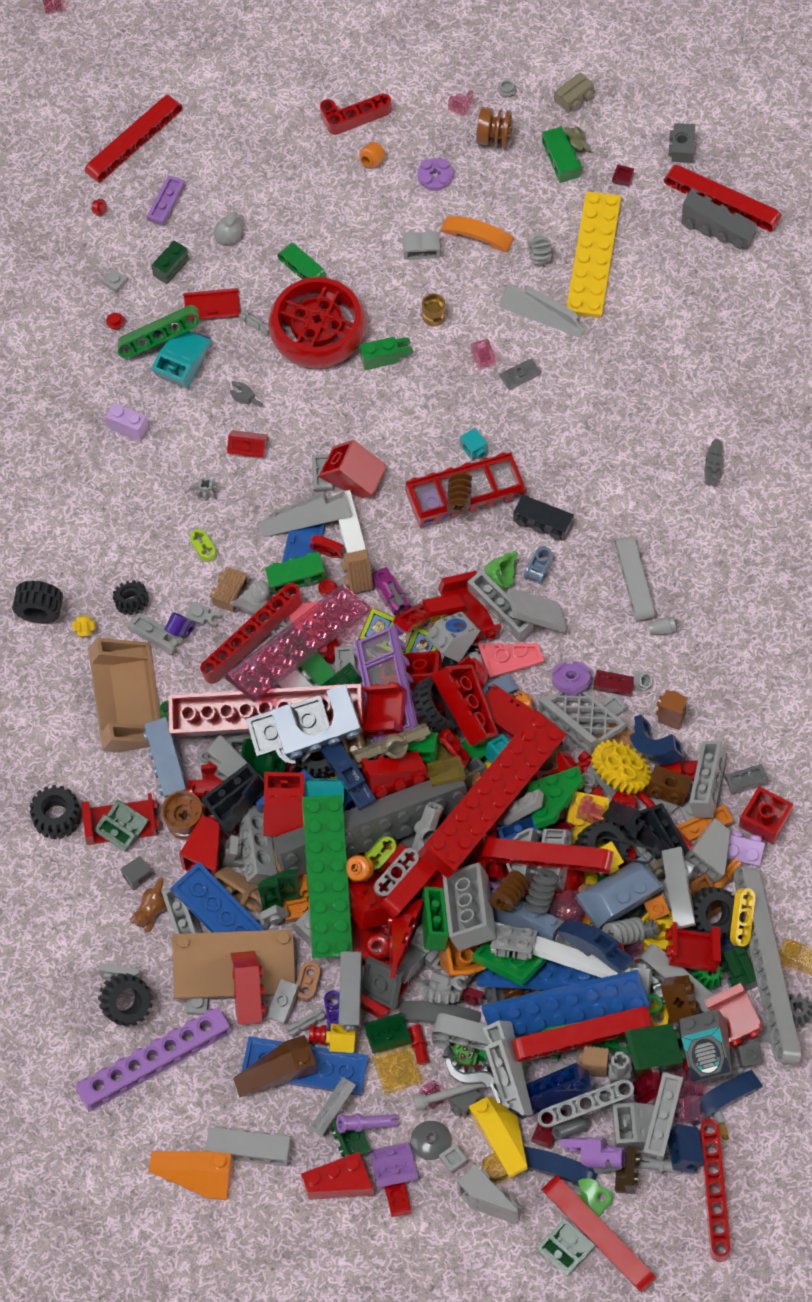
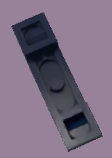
(728, 1093)
(556, 1164)

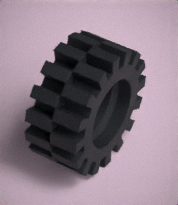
(134, 604)

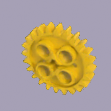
(621, 766)

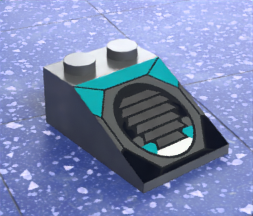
(706, 1045)

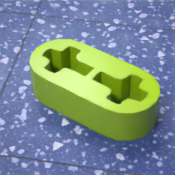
(206, 543)
(385, 854)

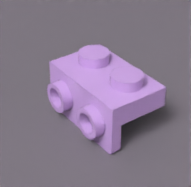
(745, 848)

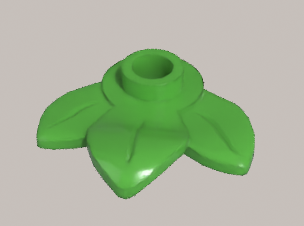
(589, 1195)

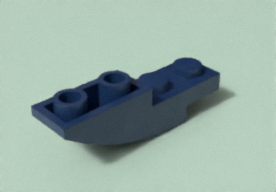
(348, 774)
(596, 942)

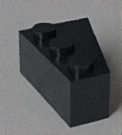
(234, 796)
(659, 831)

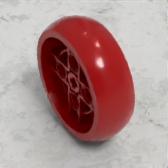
(307, 300)

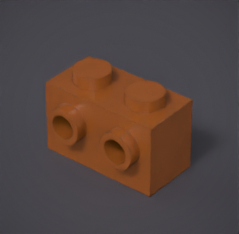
(671, 709)

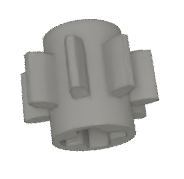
(205, 487)

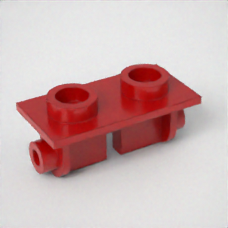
(202, 787)

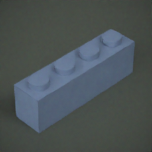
(166, 757)
(522, 918)

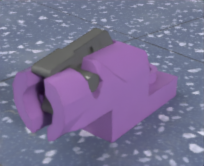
(596, 1153)

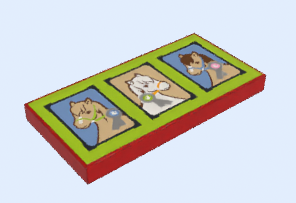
(414, 640)

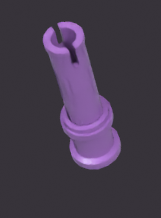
(358, 1122)

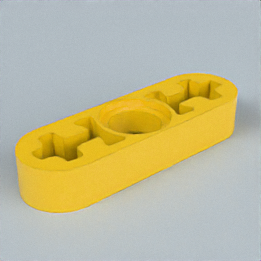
(737, 910)

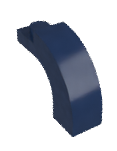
(658, 751)

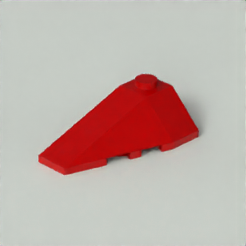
(401, 933)

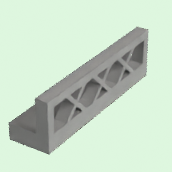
(663, 1115)

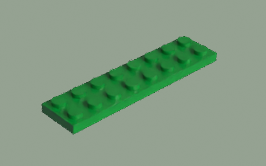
(326, 875)

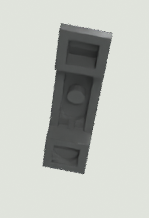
(427, 1012)

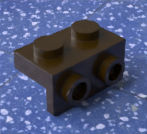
(628, 1178)

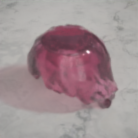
(567, 907)

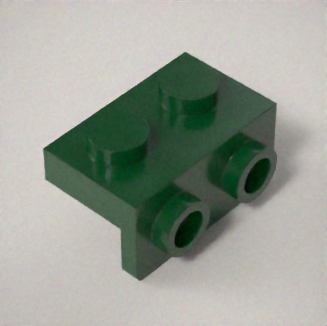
(387, 1033)
(351, 1141)

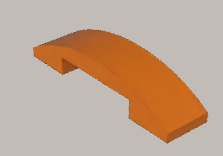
(477, 230)

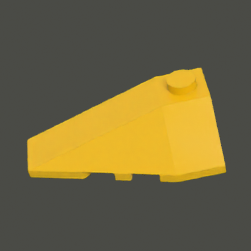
(501, 1133)

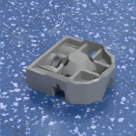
(548, 836)

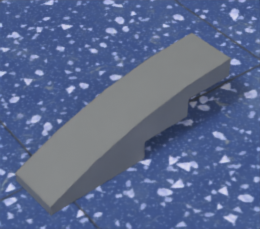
(678, 887)

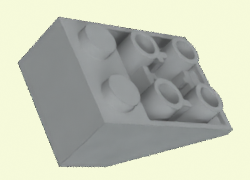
(632, 1124)
(485, 1196)

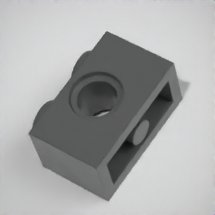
(683, 143)

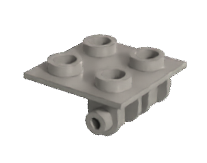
(515, 940)

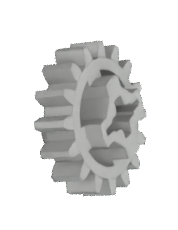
(438, 992)

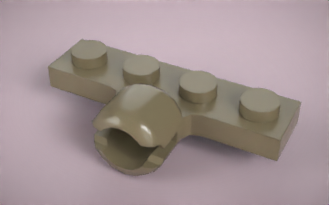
(393, 745)

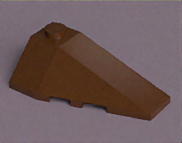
(281, 1065)

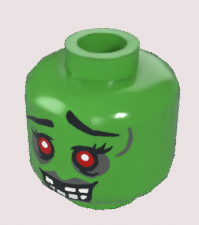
(464, 1054)

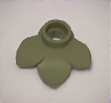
(577, 138)

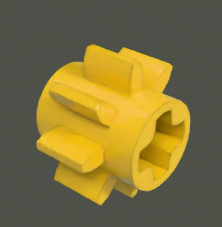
(83, 625)

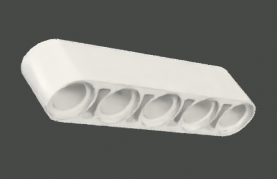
(350, 528)

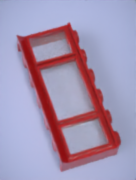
(491, 480)

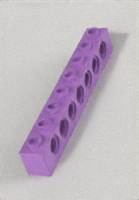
(183, 1049)

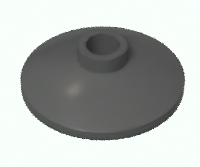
(430, 1149)

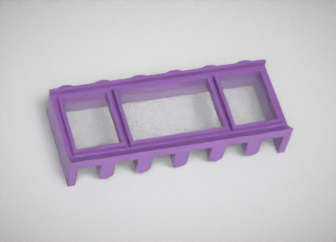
(383, 662)

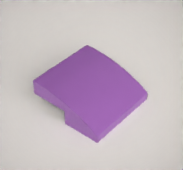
(393, 1164)

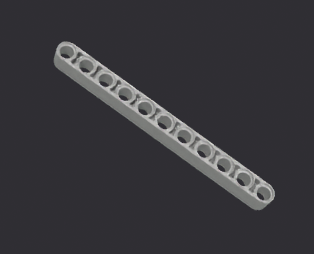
(769, 972)

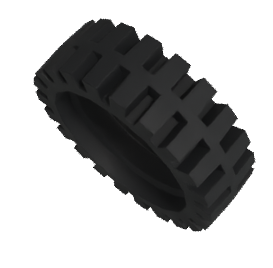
(427, 709)

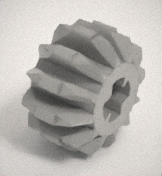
(539, 248)

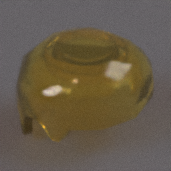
(494, 1169)

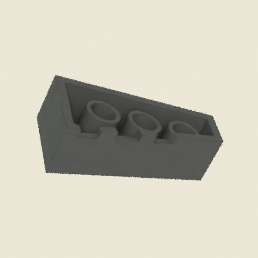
(717, 221)

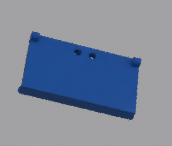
(301, 541)

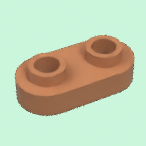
(308, 982)

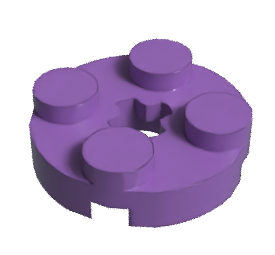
(435, 165)
(571, 686)

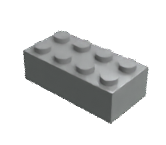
(469, 907)

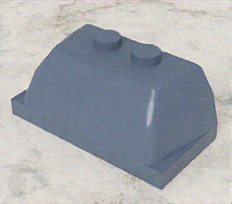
(619, 893)

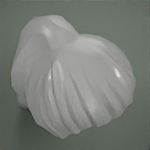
(229, 228)
(253, 598)

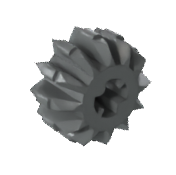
(805, 1007)

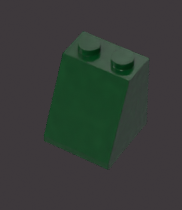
(654, 1049)

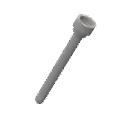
(421, 1101)

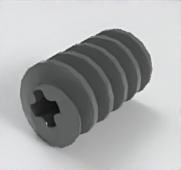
(541, 891)

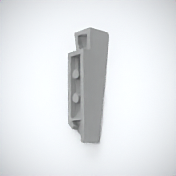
(541, 309)
(306, 513)
(226, 759)
(505, 1068)

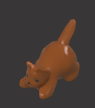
(151, 905)

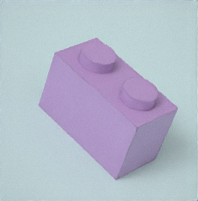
(126, 421)

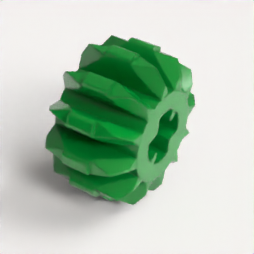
(707, 978)

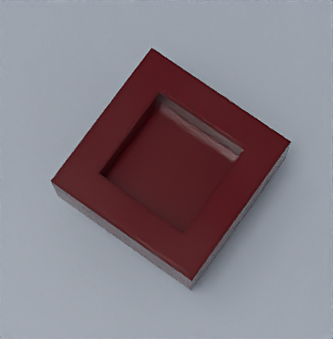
(623, 175)
(472, 996)

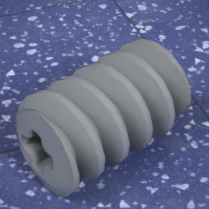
(626, 930)

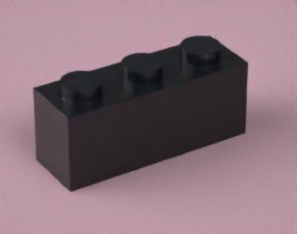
(543, 518)

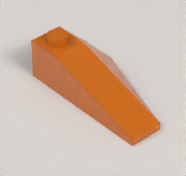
(459, 962)
(197, 1171)

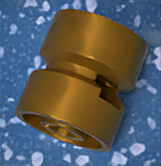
(433, 309)

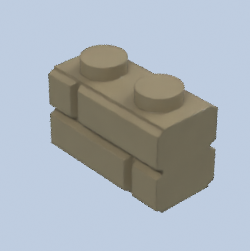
(574, 92)

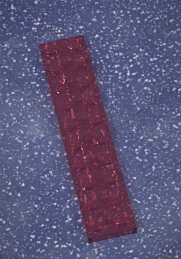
(297, 643)

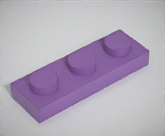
(165, 200)

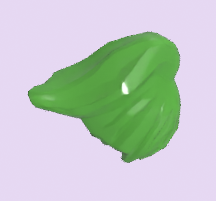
(502, 569)

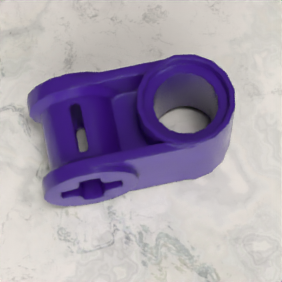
(179, 625)
(332, 1011)

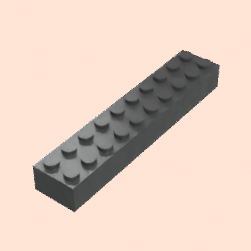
(387, 816)

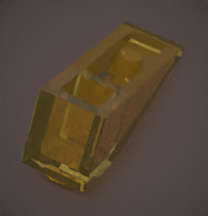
(796, 956)

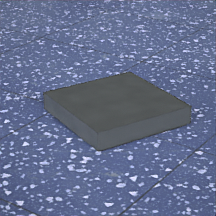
(379, 985)

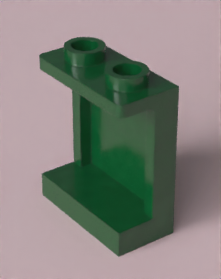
(266, 763)

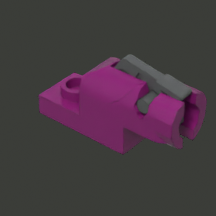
(390, 591)

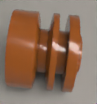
(494, 127)
(177, 808)

